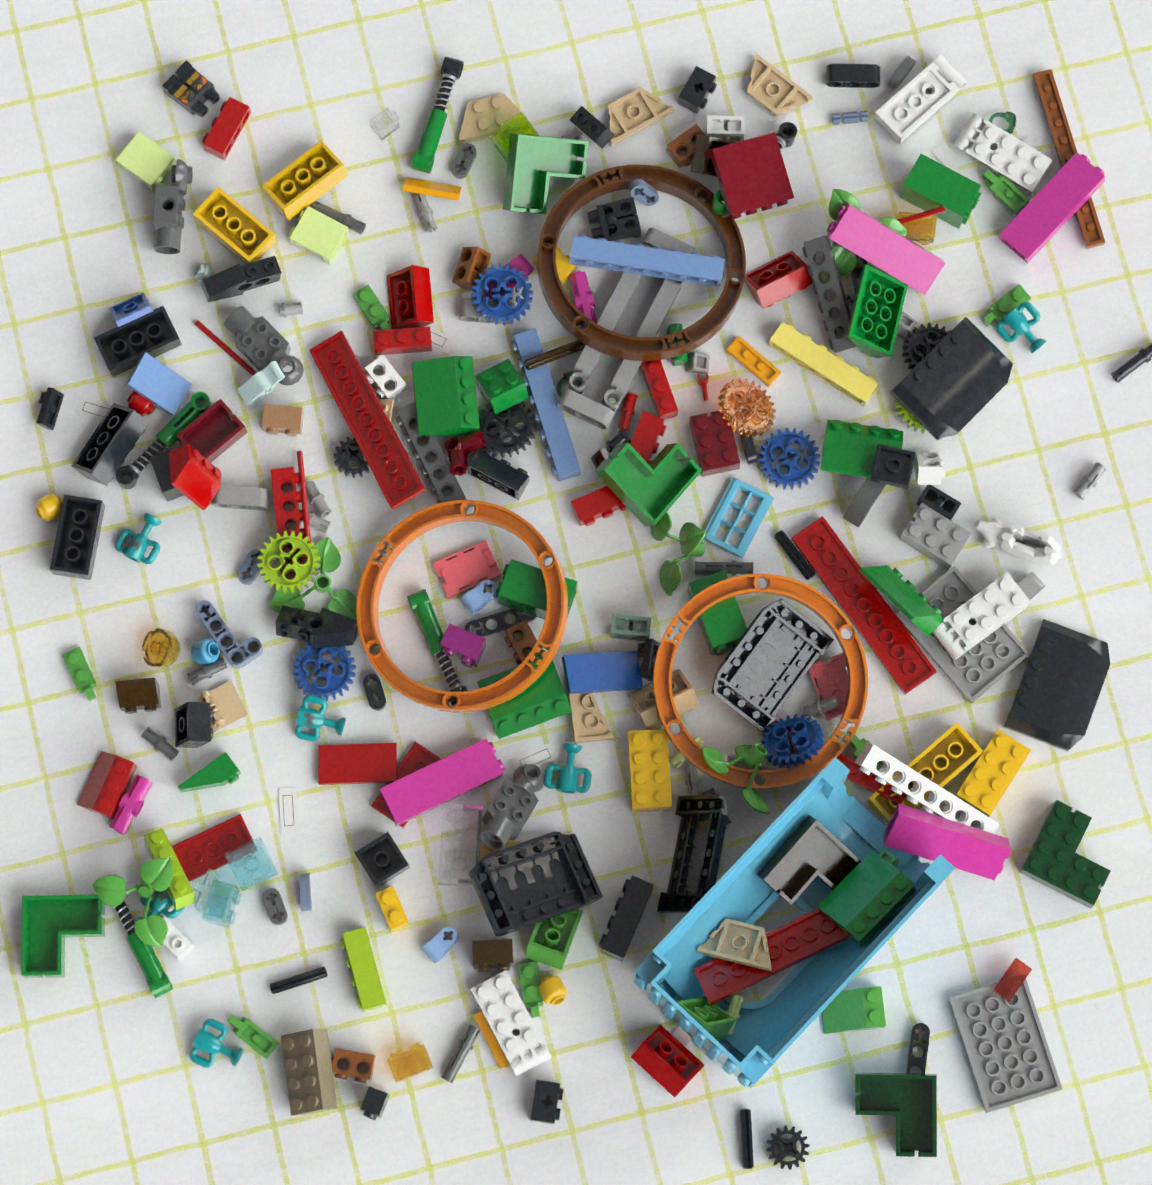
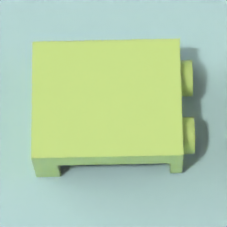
(146, 160)
(319, 234)

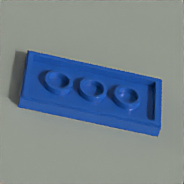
(602, 672)

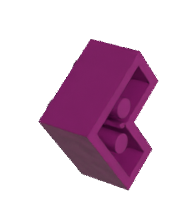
(463, 644)

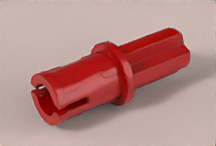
(627, 411)

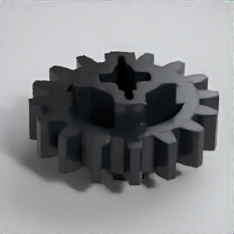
(349, 462)
(793, 1140)

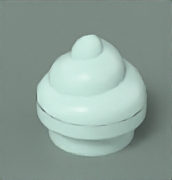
(202, 272)

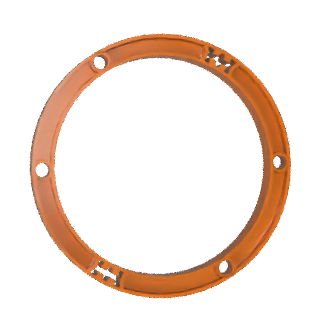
(399, 539)
(823, 608)

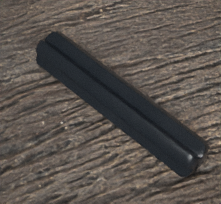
(794, 555)
(298, 980)
(746, 1139)

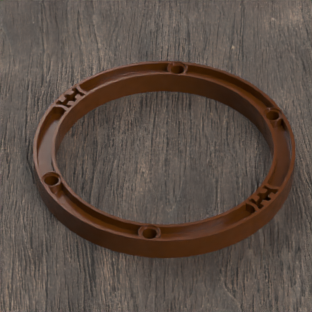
(621, 345)

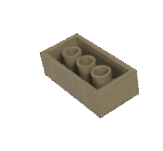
(308, 1072)

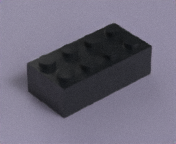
(126, 344)
(110, 444)
(77, 537)
(628, 915)

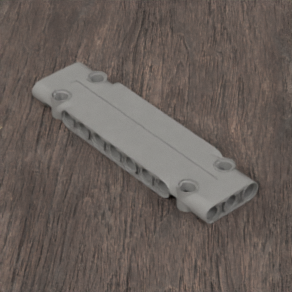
(635, 310)

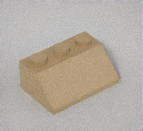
(644, 703)

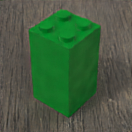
(935, 186)
(526, 589)
(721, 623)

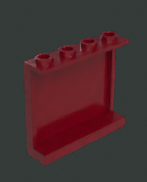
(751, 175)

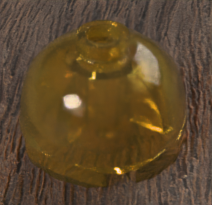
(161, 648)

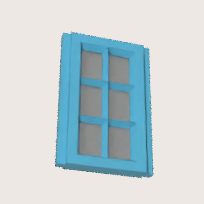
(737, 517)

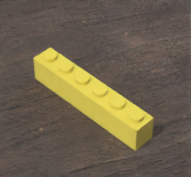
(823, 364)

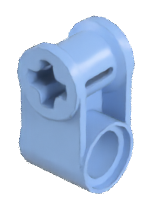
(477, 598)
(437, 947)

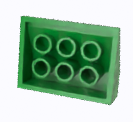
(876, 312)
(445, 396)
(853, 446)
(904, 597)
(533, 706)
(867, 897)

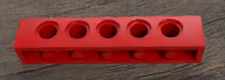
(280, 478)

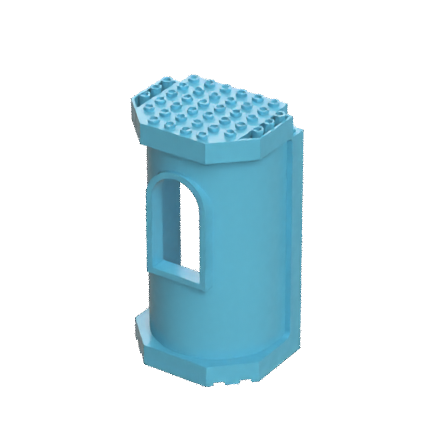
(775, 1022)

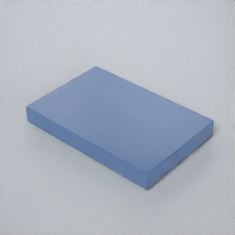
(158, 384)

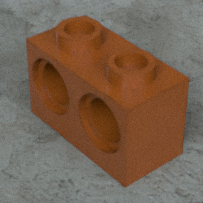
(684, 143)
(471, 263)
(527, 642)
(354, 1059)

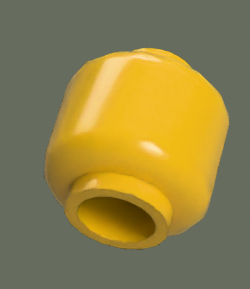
(49, 507)
(552, 990)

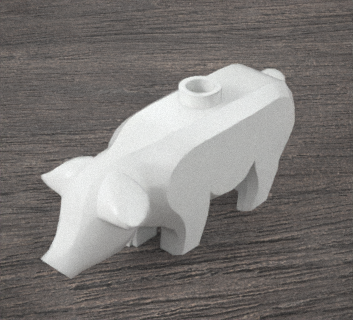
(1020, 542)

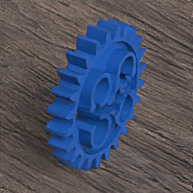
(503, 310)
(796, 474)
(334, 683)
(806, 738)

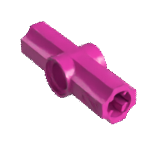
(582, 296)
(131, 804)

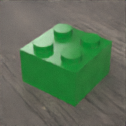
(501, 386)

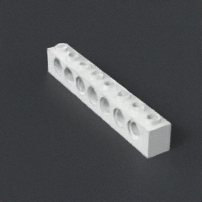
(872, 755)

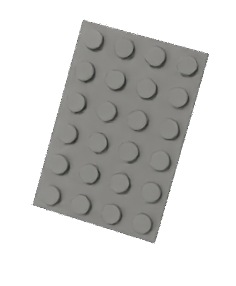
(982, 664)
(1005, 1046)

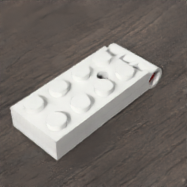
(913, 106)
(1012, 157)
(988, 609)
(507, 1013)

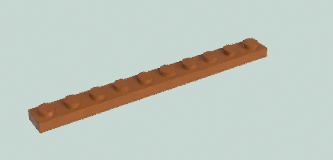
(1065, 149)

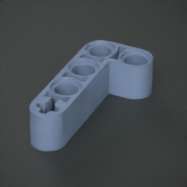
(223, 633)

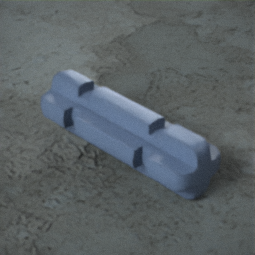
(850, 117)

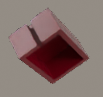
(213, 431)
(714, 443)

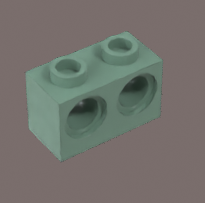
(630, 627)

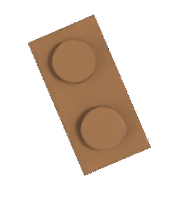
(282, 420)

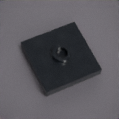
(892, 466)

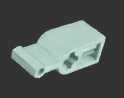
(261, 384)

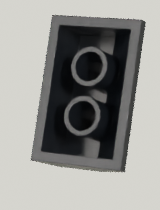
(498, 473)

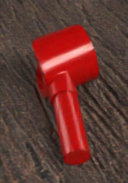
(703, 383)

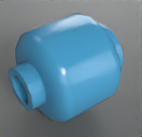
(205, 651)

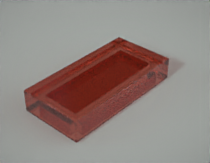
(1012, 979)

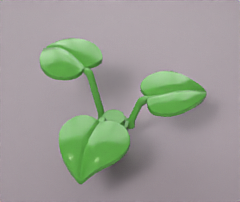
(844, 258)
(691, 545)
(342, 603)
(752, 757)
(156, 876)

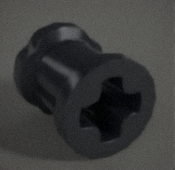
(620, 438)

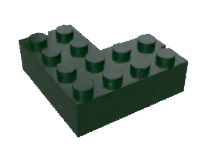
(1054, 859)
(910, 1099)

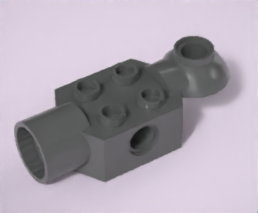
(168, 209)
(263, 344)
(511, 807)

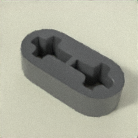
(902, 71)
(467, 162)
(279, 904)

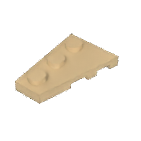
(587, 719)

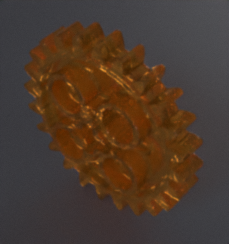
(746, 407)

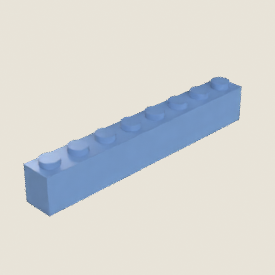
(647, 261)
(548, 413)

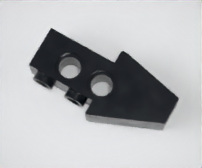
(240, 278)
(320, 629)

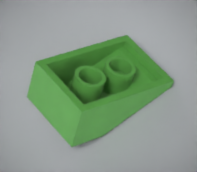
(553, 939)
(855, 1011)
(710, 1017)

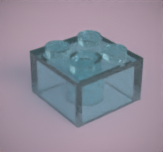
(251, 863)
(221, 903)

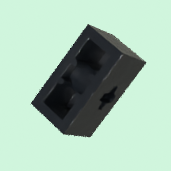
(698, 80)
(591, 127)
(939, 501)
(374, 1103)
(539, 1112)

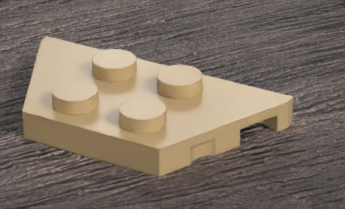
(774, 89)
(634, 114)
(485, 116)
(739, 944)

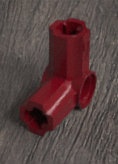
(459, 449)

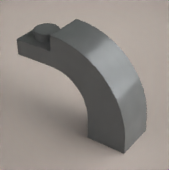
(863, 502)

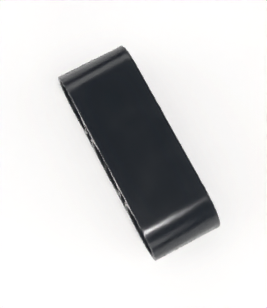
(853, 75)

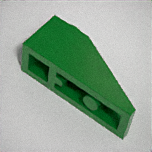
(215, 774)

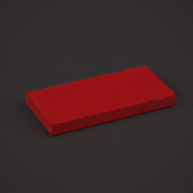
(415, 759)
(357, 763)
(209, 847)

